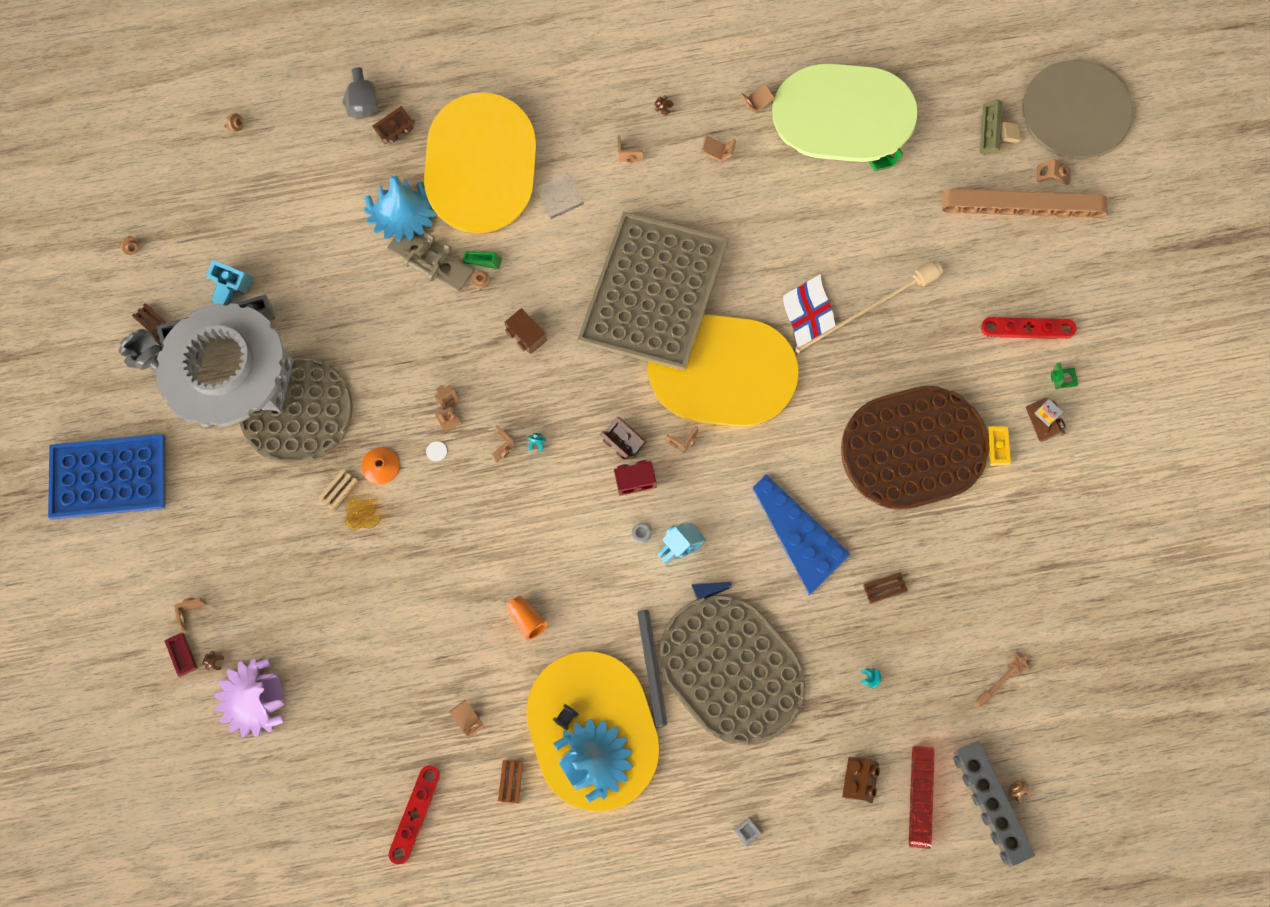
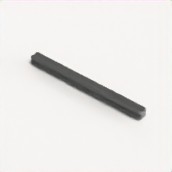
(652, 668)

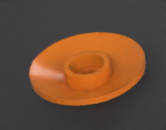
(383, 473)

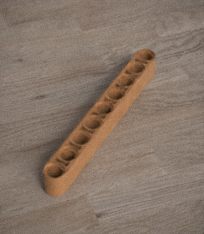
(1024, 203)

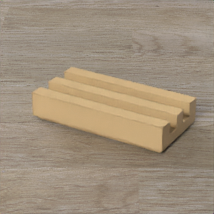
(332, 485)

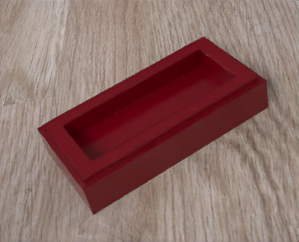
(180, 654)

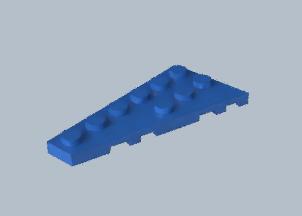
(803, 539)

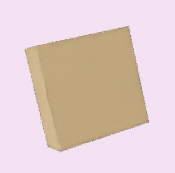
(1010, 132)

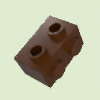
(525, 331)

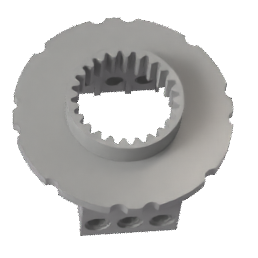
(256, 386)

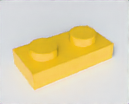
(999, 445)

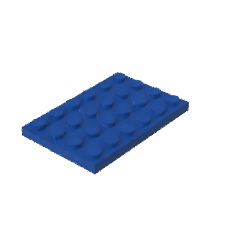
(106, 476)

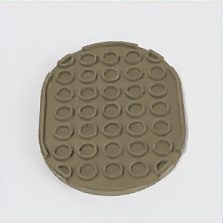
(732, 670)

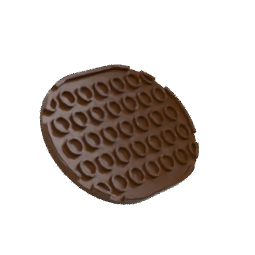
(914, 447)

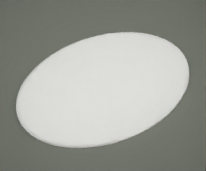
(436, 451)

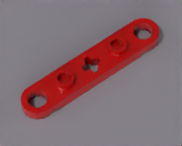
(1015, 328)
(408, 829)

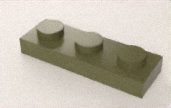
(991, 127)

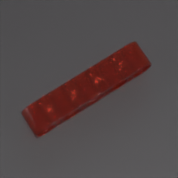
(921, 797)

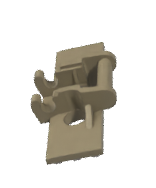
(432, 255)

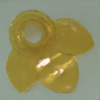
(363, 512)

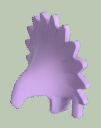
(250, 698)

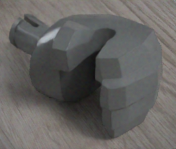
(360, 96)
(140, 350)

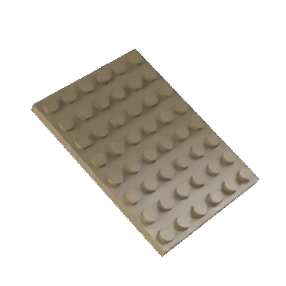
(653, 291)

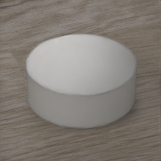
(641, 533)

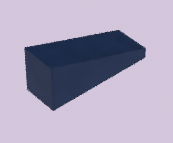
(709, 589)

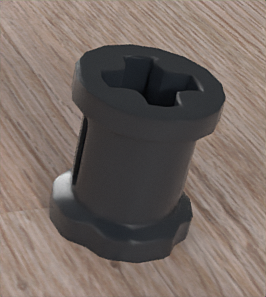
(565, 717)

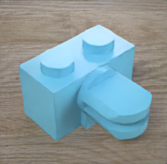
(227, 282)
(681, 541)

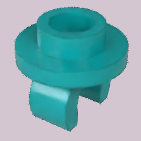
(536, 438)
(873, 677)

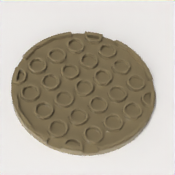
(1077, 109)
(311, 419)

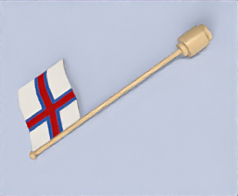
(813, 315)

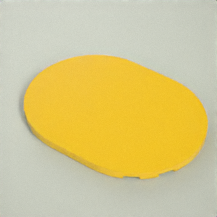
(480, 163)
(734, 377)
(599, 691)

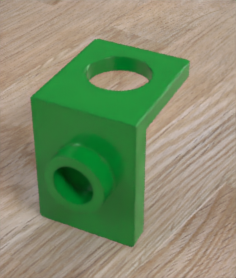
(886, 161)
(1057, 377)

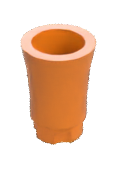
(526, 618)

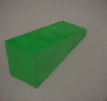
(484, 259)

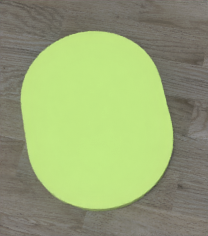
(844, 112)

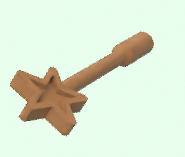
(1017, 665)

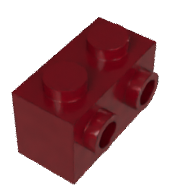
(635, 477)

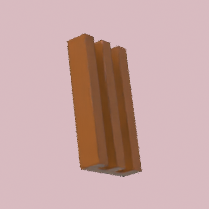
(512, 764)

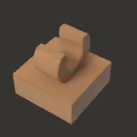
(446, 396)
(448, 419)

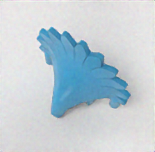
(400, 210)
(594, 758)

